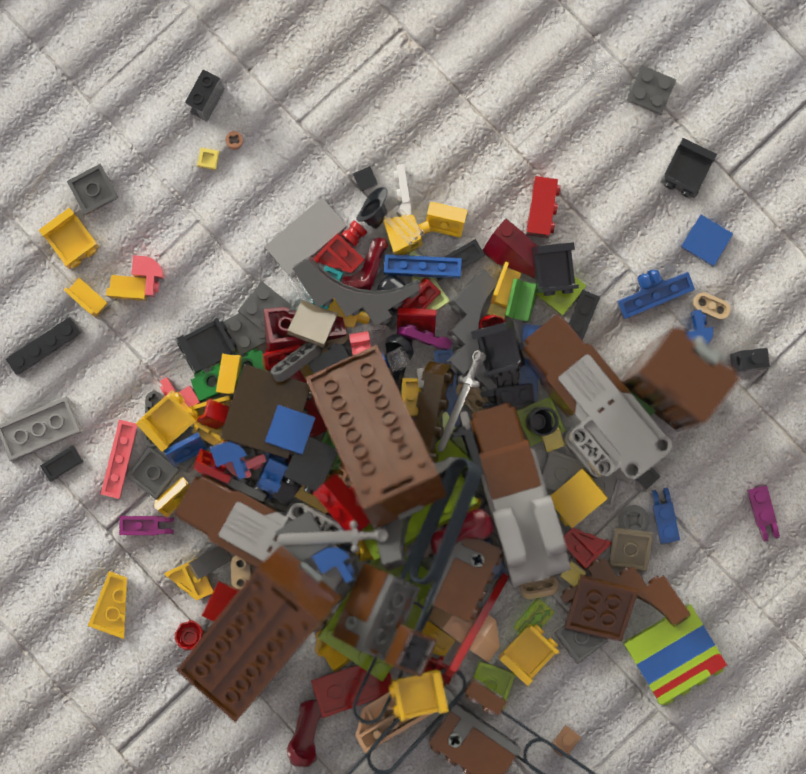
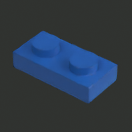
(185, 449)

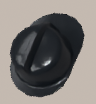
(374, 208)

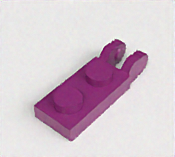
(426, 337)
(763, 511)
(143, 525)

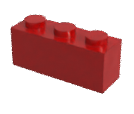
(543, 207)
(341, 503)

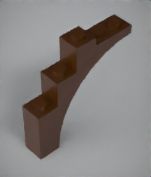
(657, 594)

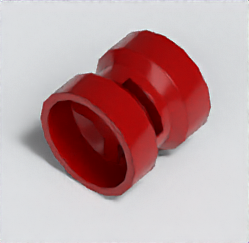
(354, 233)

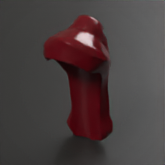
(365, 277)
(475, 526)
(301, 747)

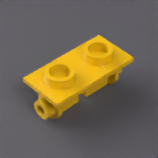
(208, 434)

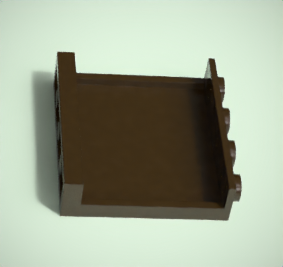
(256, 405)

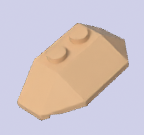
(486, 641)
(370, 733)

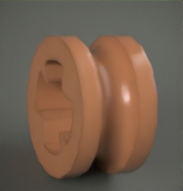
(234, 146)

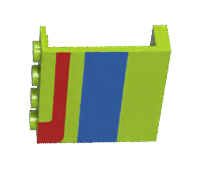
(675, 656)

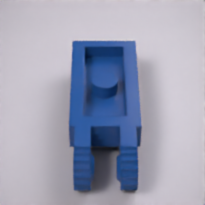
(665, 518)

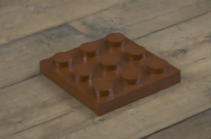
(601, 608)

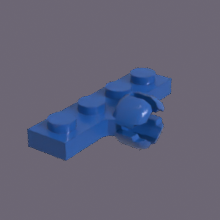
(654, 292)

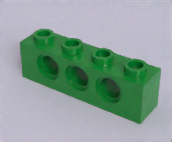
(200, 379)

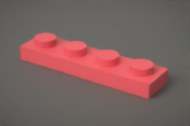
(119, 459)

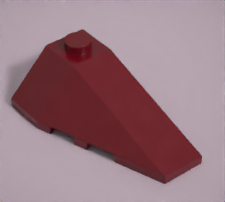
(511, 246)
(278, 322)

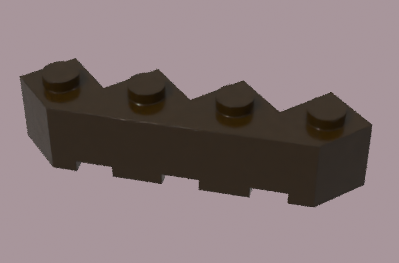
(432, 404)

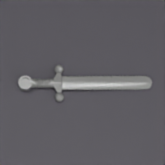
(478, 358)
(332, 537)

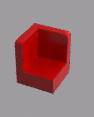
(214, 415)

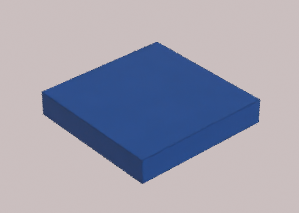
(706, 240)
(290, 429)

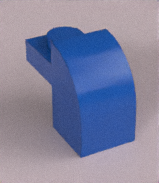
(699, 321)
(228, 452)
(272, 474)
(334, 557)

